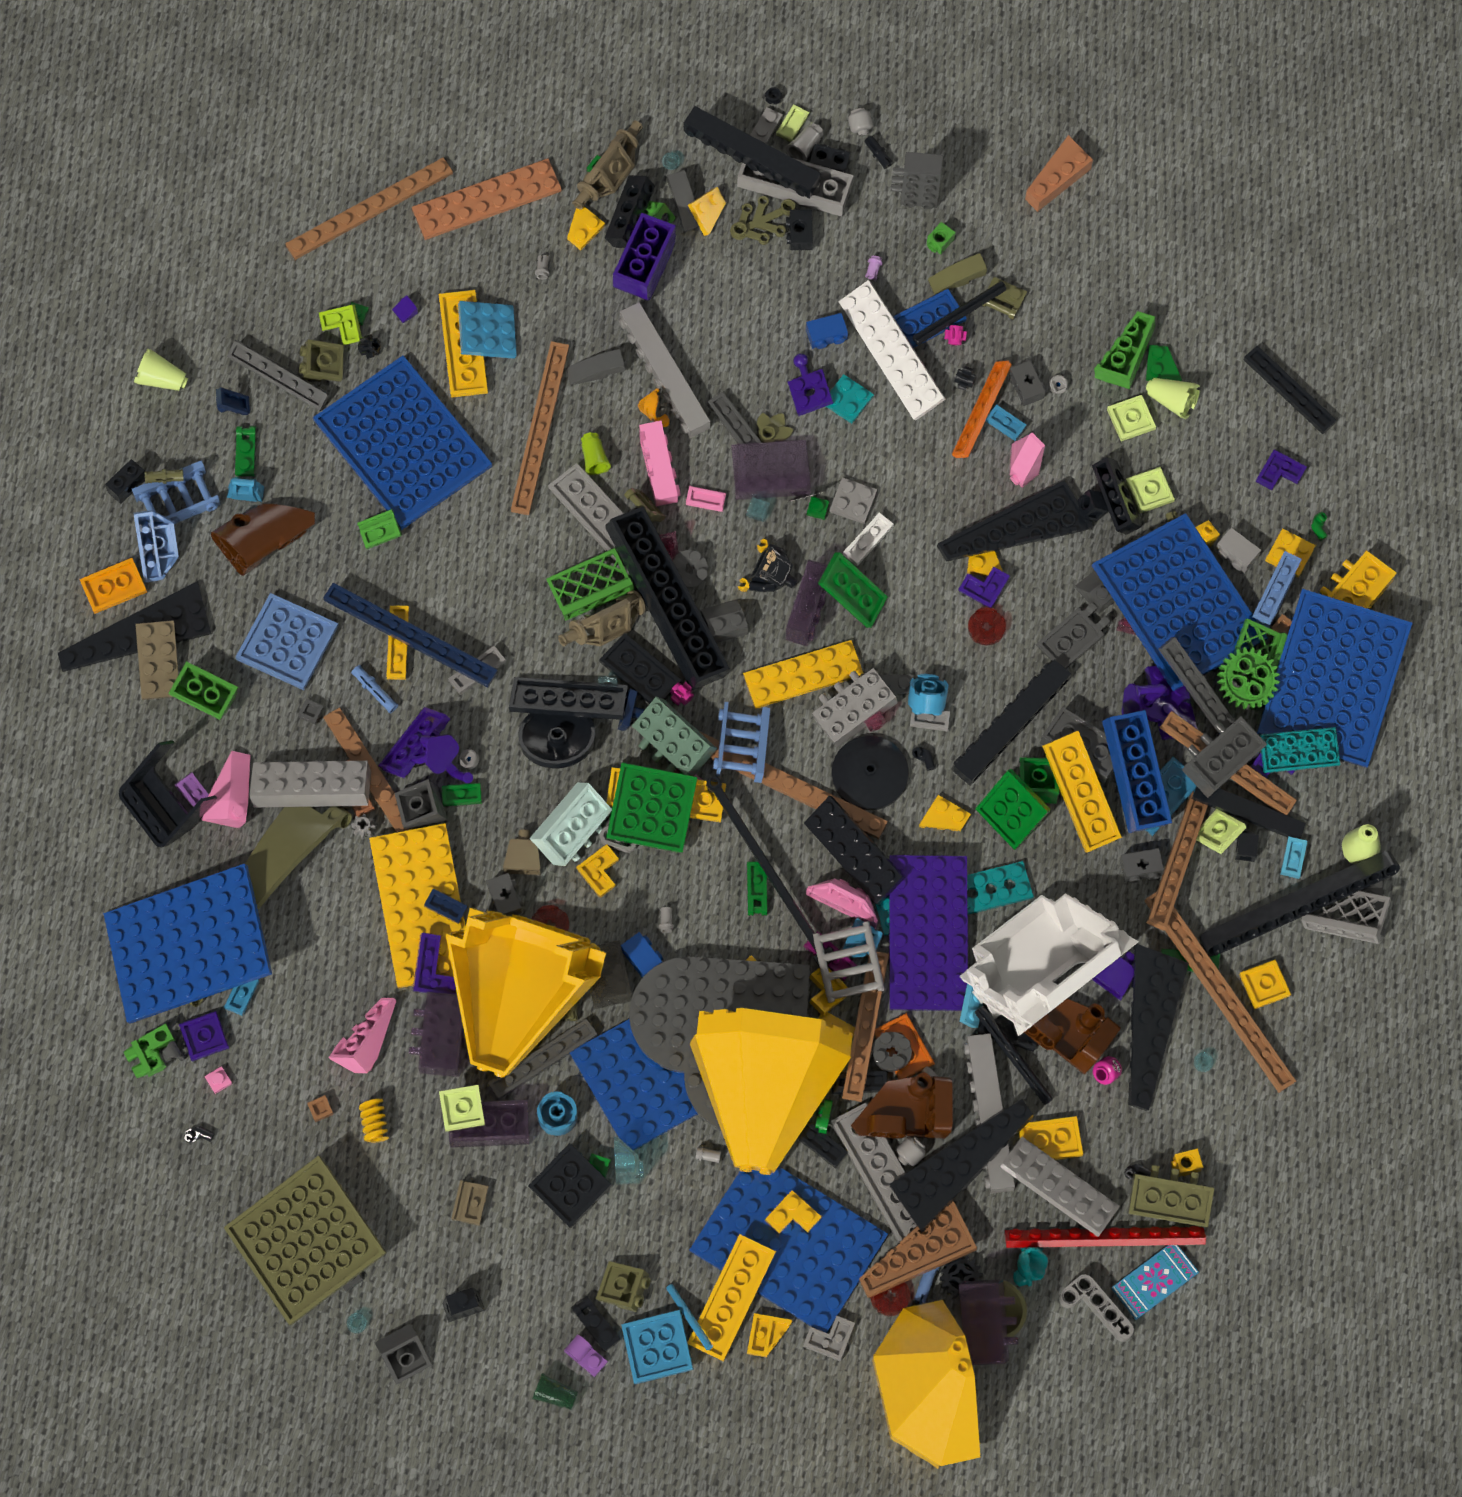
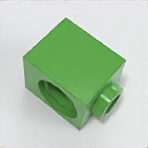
(941, 231)

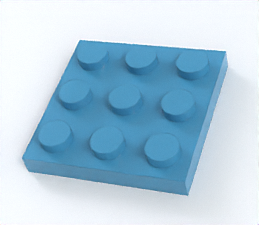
(487, 329)
(657, 1347)

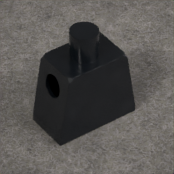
(462, 1304)

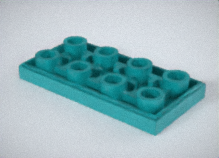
(1300, 750)

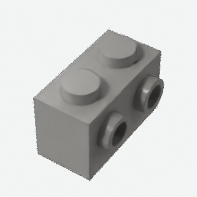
(1237, 550)

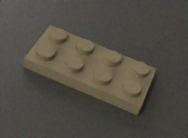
(157, 658)

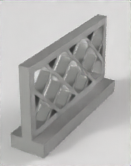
(1346, 928)

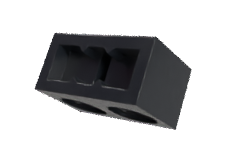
(831, 156)

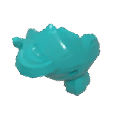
(1030, 1266)

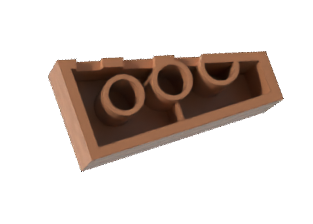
(1060, 172)

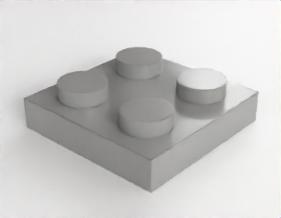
(853, 500)

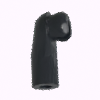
(925, 756)
(197, 1133)
(1136, 1169)

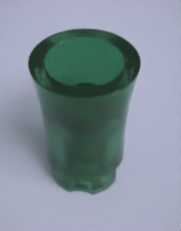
(554, 1392)

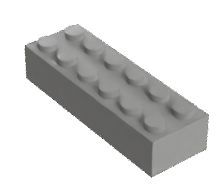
(828, 197)
(310, 784)

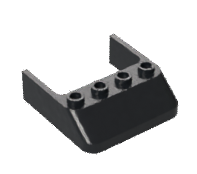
(155, 804)

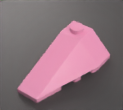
(1025, 459)
(231, 792)

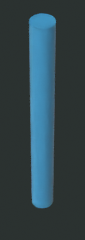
(689, 1317)

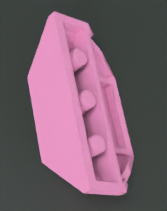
(844, 899)

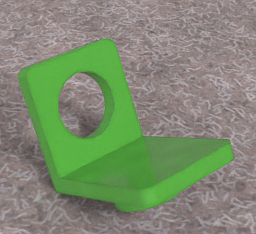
(657, 209)

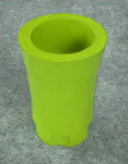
(594, 454)

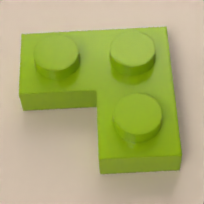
(346, 320)

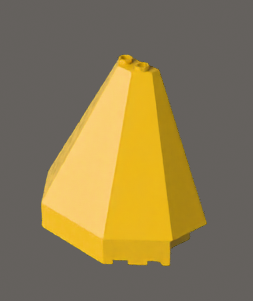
(516, 983)
(766, 1078)
(929, 1385)

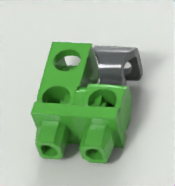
(148, 1049)

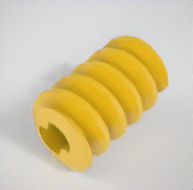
(372, 1122)

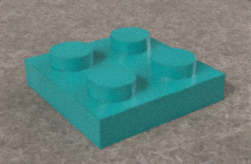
(849, 398)

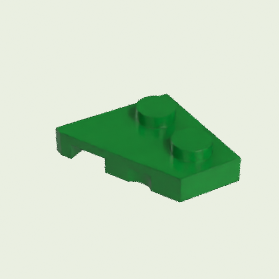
(1161, 364)

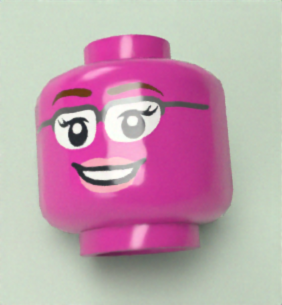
(1107, 1070)

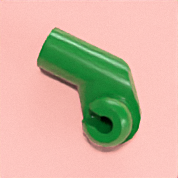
(1317, 525)

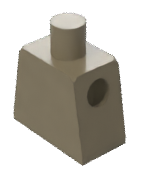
(522, 856)

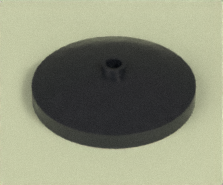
(556, 739)
(865, 788)

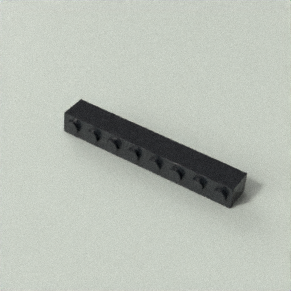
(751, 152)
(1012, 722)

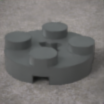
(699, 565)
(898, 1060)

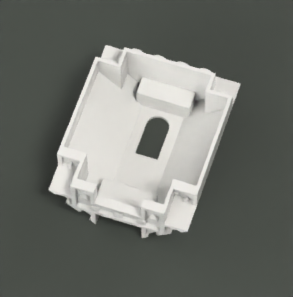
(1036, 948)

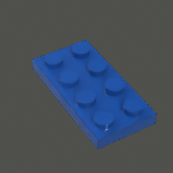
(926, 313)

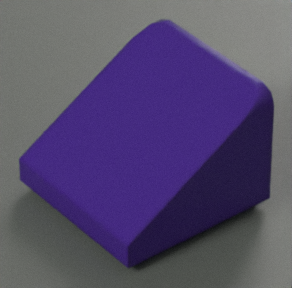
(405, 309)

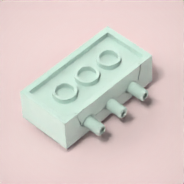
(571, 824)

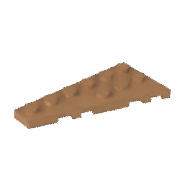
(921, 1252)

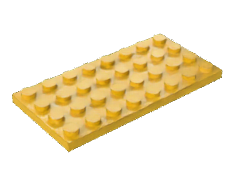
(406, 872)

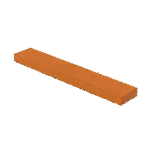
(981, 409)

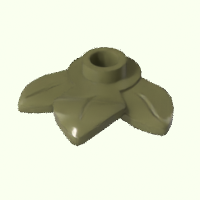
(774, 426)

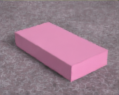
(705, 498)

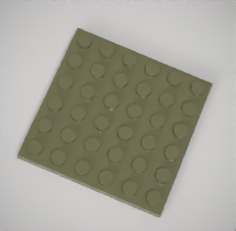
(305, 1240)

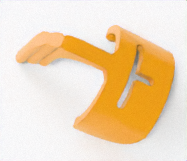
(648, 407)

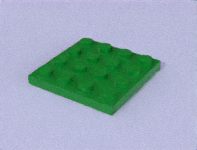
(651, 808)

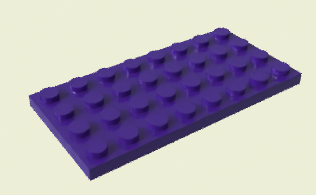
(928, 933)

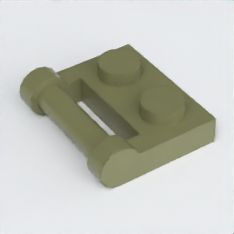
(1013, 296)
(640, 499)

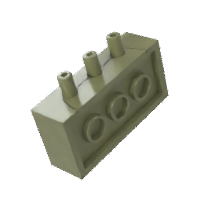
(1171, 1199)

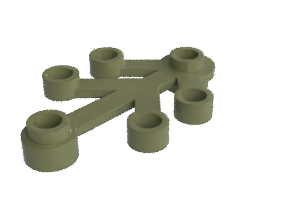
(760, 221)

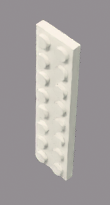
(892, 350)

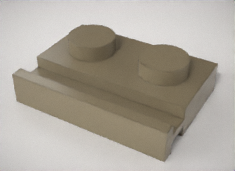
(470, 1203)

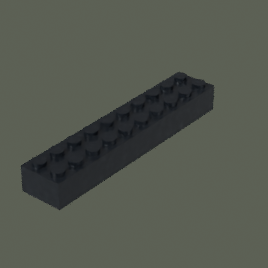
(667, 598)

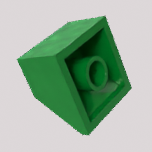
(1040, 778)

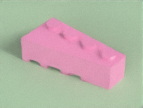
(658, 463)

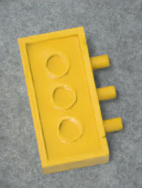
(1363, 582)

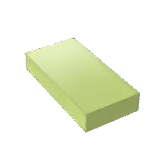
(792, 123)

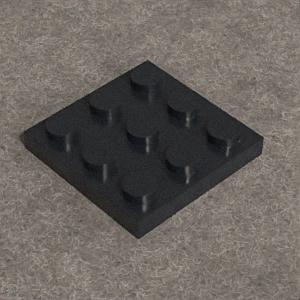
(570, 1185)

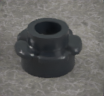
(773, 92)

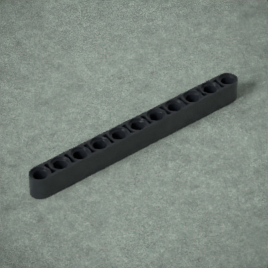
(1299, 903)

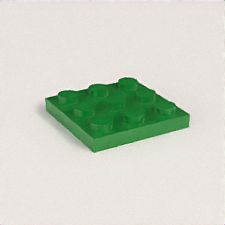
(1012, 809)

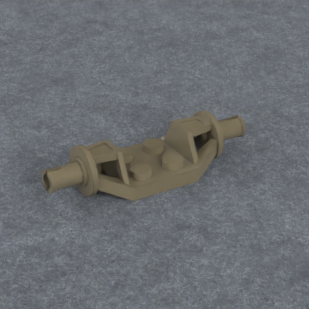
(611, 167)
(607, 623)

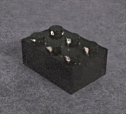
(613, 984)

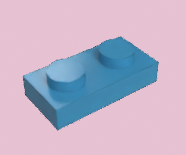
(1005, 422)
(240, 997)

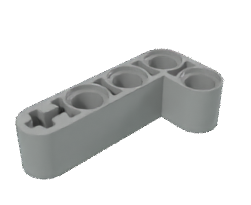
(1099, 1310)

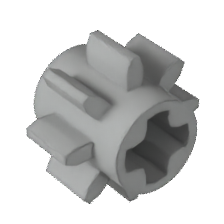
(367, 829)

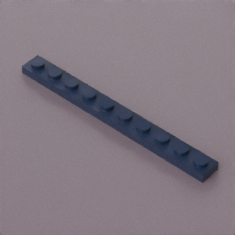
(410, 635)

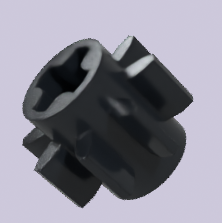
(369, 346)
(965, 378)

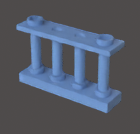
(194, 471)
(1276, 589)
(759, 736)

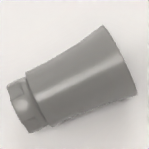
(804, 143)

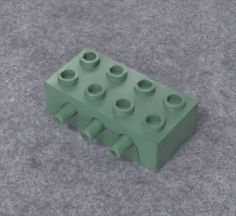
(673, 738)

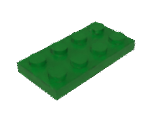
(852, 590)

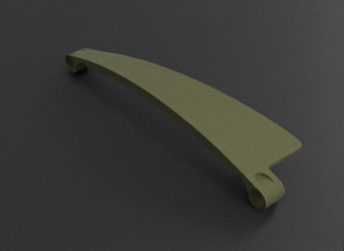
(286, 844)

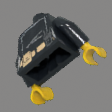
(770, 571)

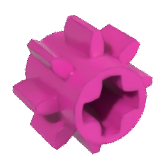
(955, 335)
(681, 693)

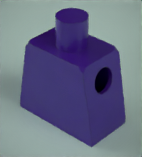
(1117, 976)

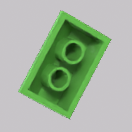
(204, 691)

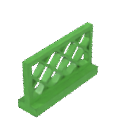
(594, 599)
(1274, 652)

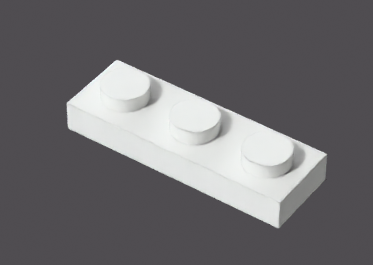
(868, 539)

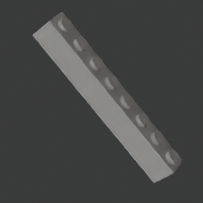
(664, 369)
(987, 1104)

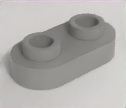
(615, 844)

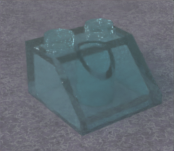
(627, 1164)

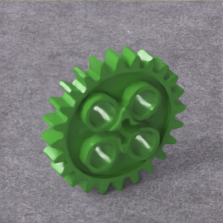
(1242, 694)

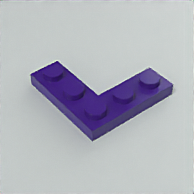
(425, 972)

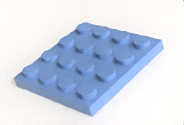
(287, 641)

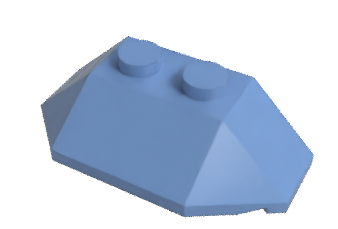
(156, 544)

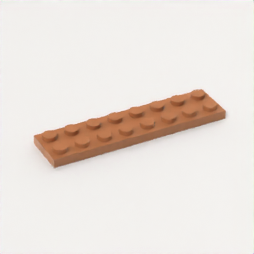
(486, 199)

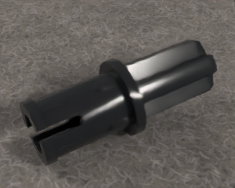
(878, 152)

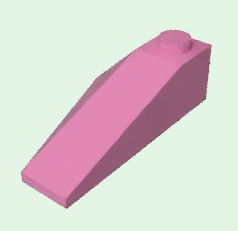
(364, 1045)

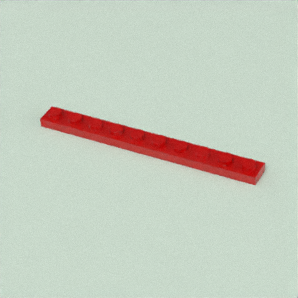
(1109, 1237)

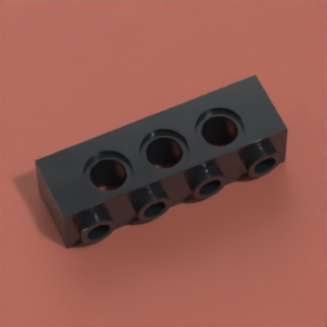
(631, 204)
(1116, 495)

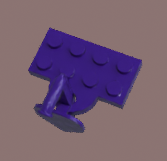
(1159, 699)
(424, 744)

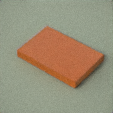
(920, 1056)

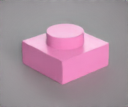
(218, 1080)

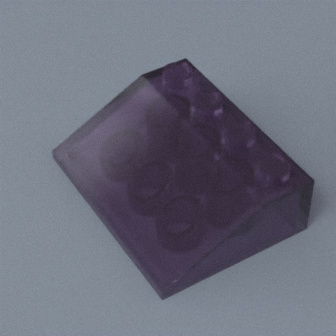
(770, 470)

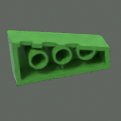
(1124, 358)

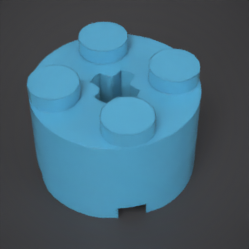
(927, 694)
(546, 1113)

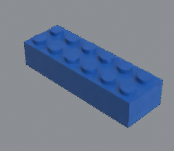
(1137, 771)

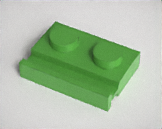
(379, 529)

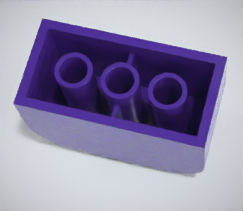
(645, 257)

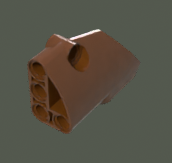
(261, 533)
(1075, 1033)
(909, 1110)

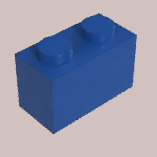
(826, 331)
(640, 954)

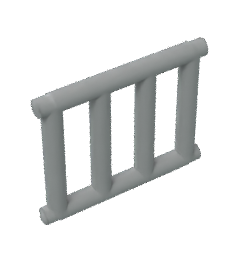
(873, 966)

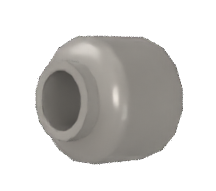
(860, 121)
(911, 1151)

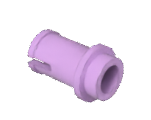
(873, 268)

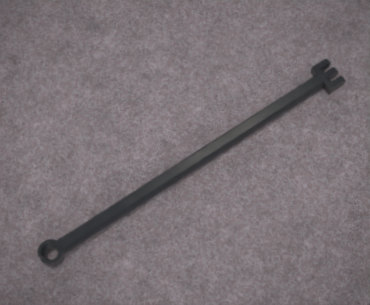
(764, 863)

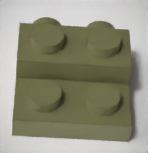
(321, 361)
(623, 1286)

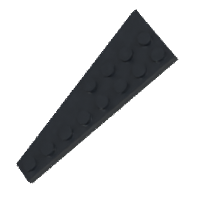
(1038, 518)
(120, 639)
(1154, 1004)
(943, 1176)

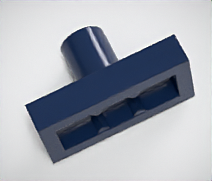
(232, 401)
(630, 711)
(445, 906)

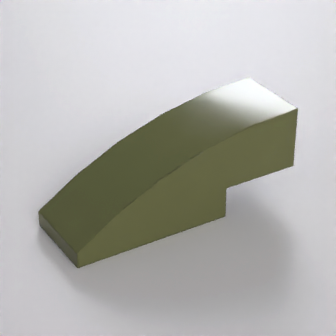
(958, 274)

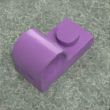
(191, 789)
(585, 1355)

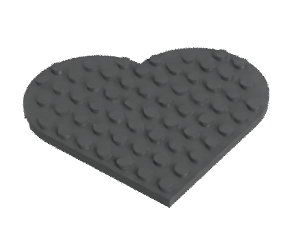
(673, 993)

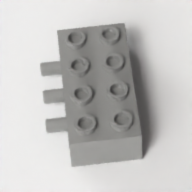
(853, 705)

